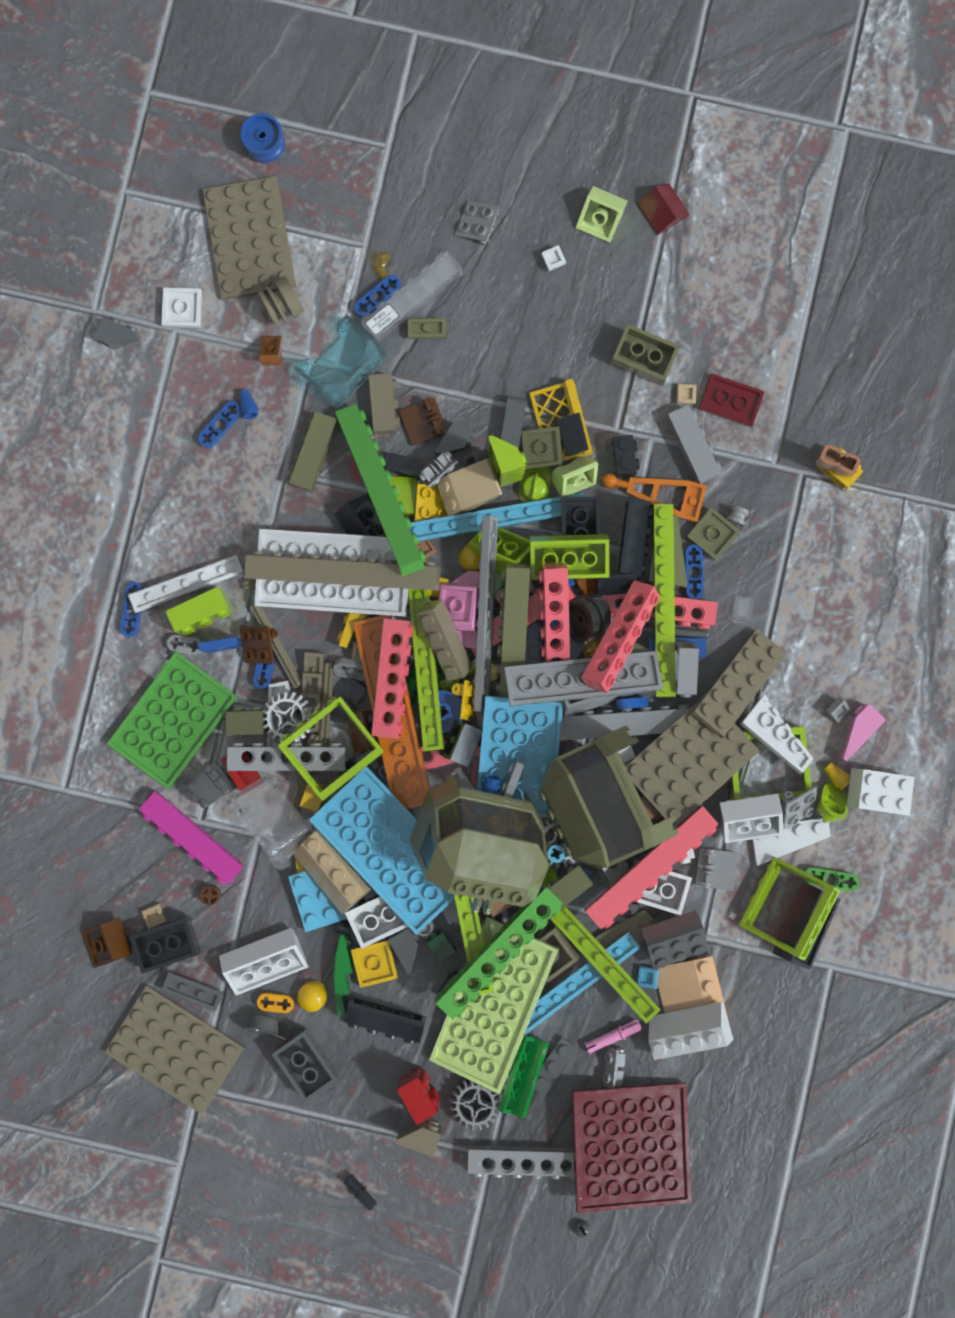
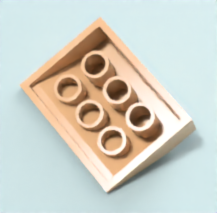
(689, 984)

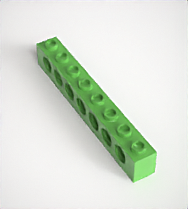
(487, 953)

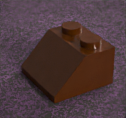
(359, 741)
(107, 942)

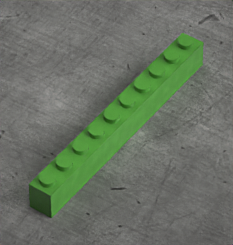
(380, 490)

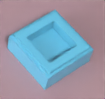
(648, 977)

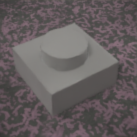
(838, 709)

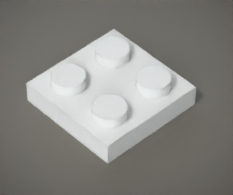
(181, 307)

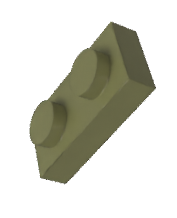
(427, 328)

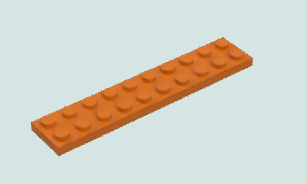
(401, 755)

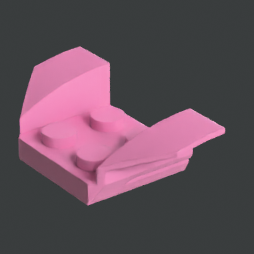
(461, 604)

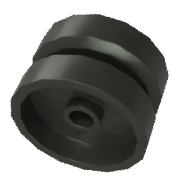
(588, 616)

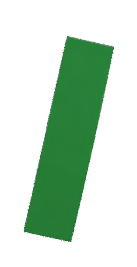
(343, 966)

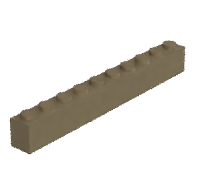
(339, 572)

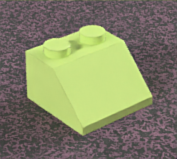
(601, 214)
(575, 476)

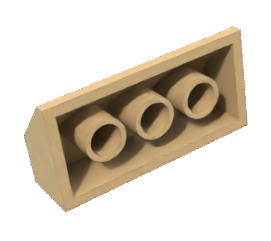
(331, 872)

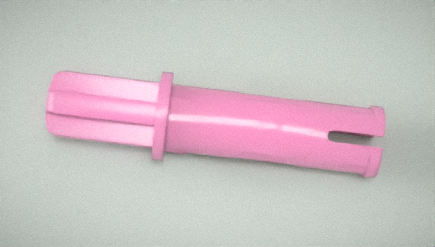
(613, 1036)

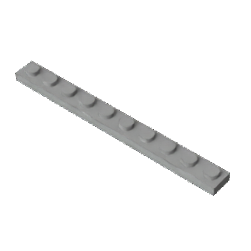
(485, 604)

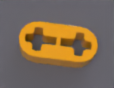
(277, 997)

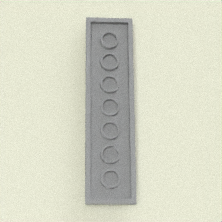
(563, 680)

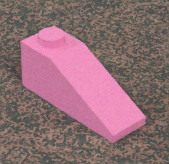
(861, 727)

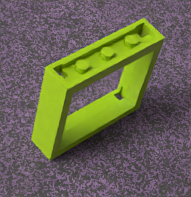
(303, 726)
(734, 780)
(816, 921)

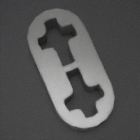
(184, 649)

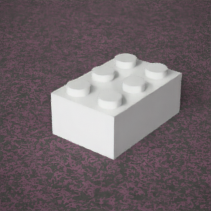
(880, 791)
(751, 818)
(668, 893)

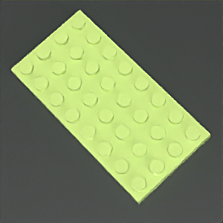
(490, 1030)

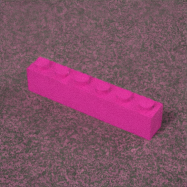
(191, 837)

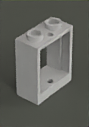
(686, 668)

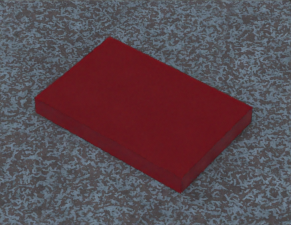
(731, 400)

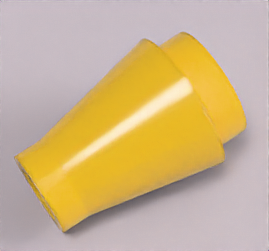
(838, 776)

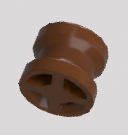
(206, 895)

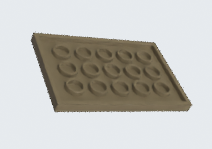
(248, 236)
(688, 765)
(174, 1049)

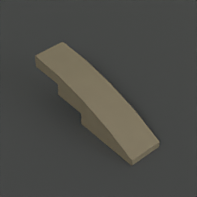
(312, 682)

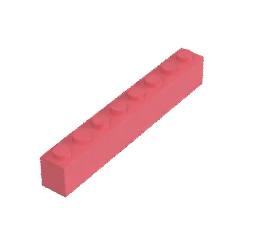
(650, 868)

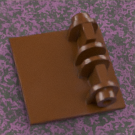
(423, 421)
(257, 643)

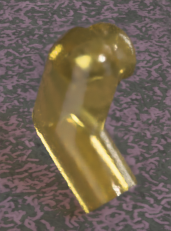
(382, 259)

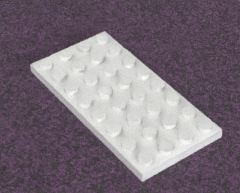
(323, 595)

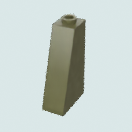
(680, 578)

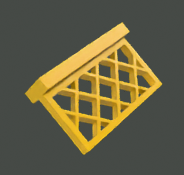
(573, 405)

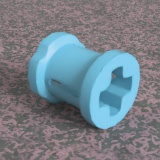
(550, 851)

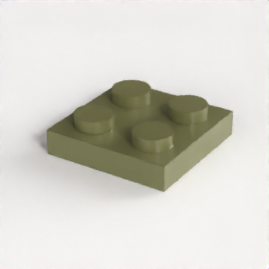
(542, 448)
(713, 534)

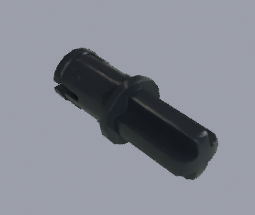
(360, 1192)

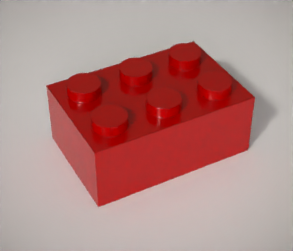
(418, 1095)

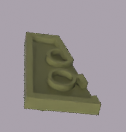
(632, 924)

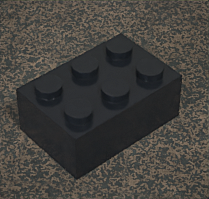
(165, 944)

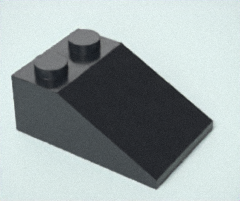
(580, 515)

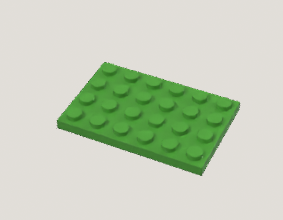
(172, 720)

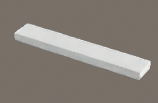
(185, 584)

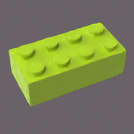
(583, 554)

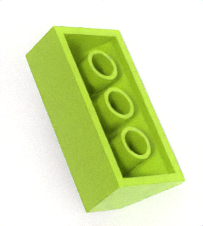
(506, 461)

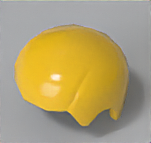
(468, 559)
(312, 996)

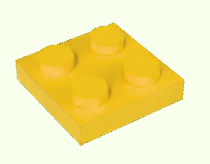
(374, 964)

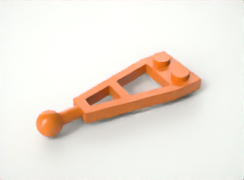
(692, 498)

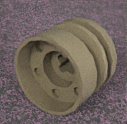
(280, 301)

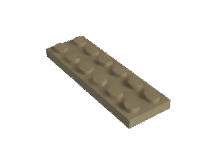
(738, 683)

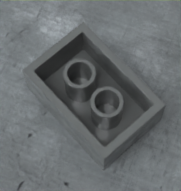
(674, 939)
(305, 1065)

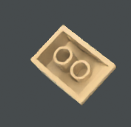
(469, 487)

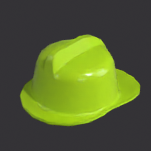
(535, 485)
(832, 803)

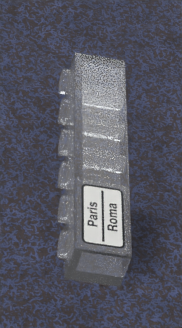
(412, 296)

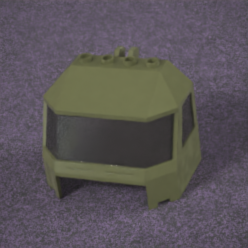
(598, 803)
(480, 845)

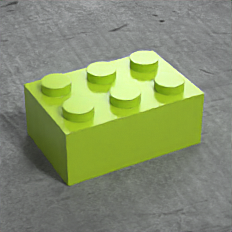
(200, 611)

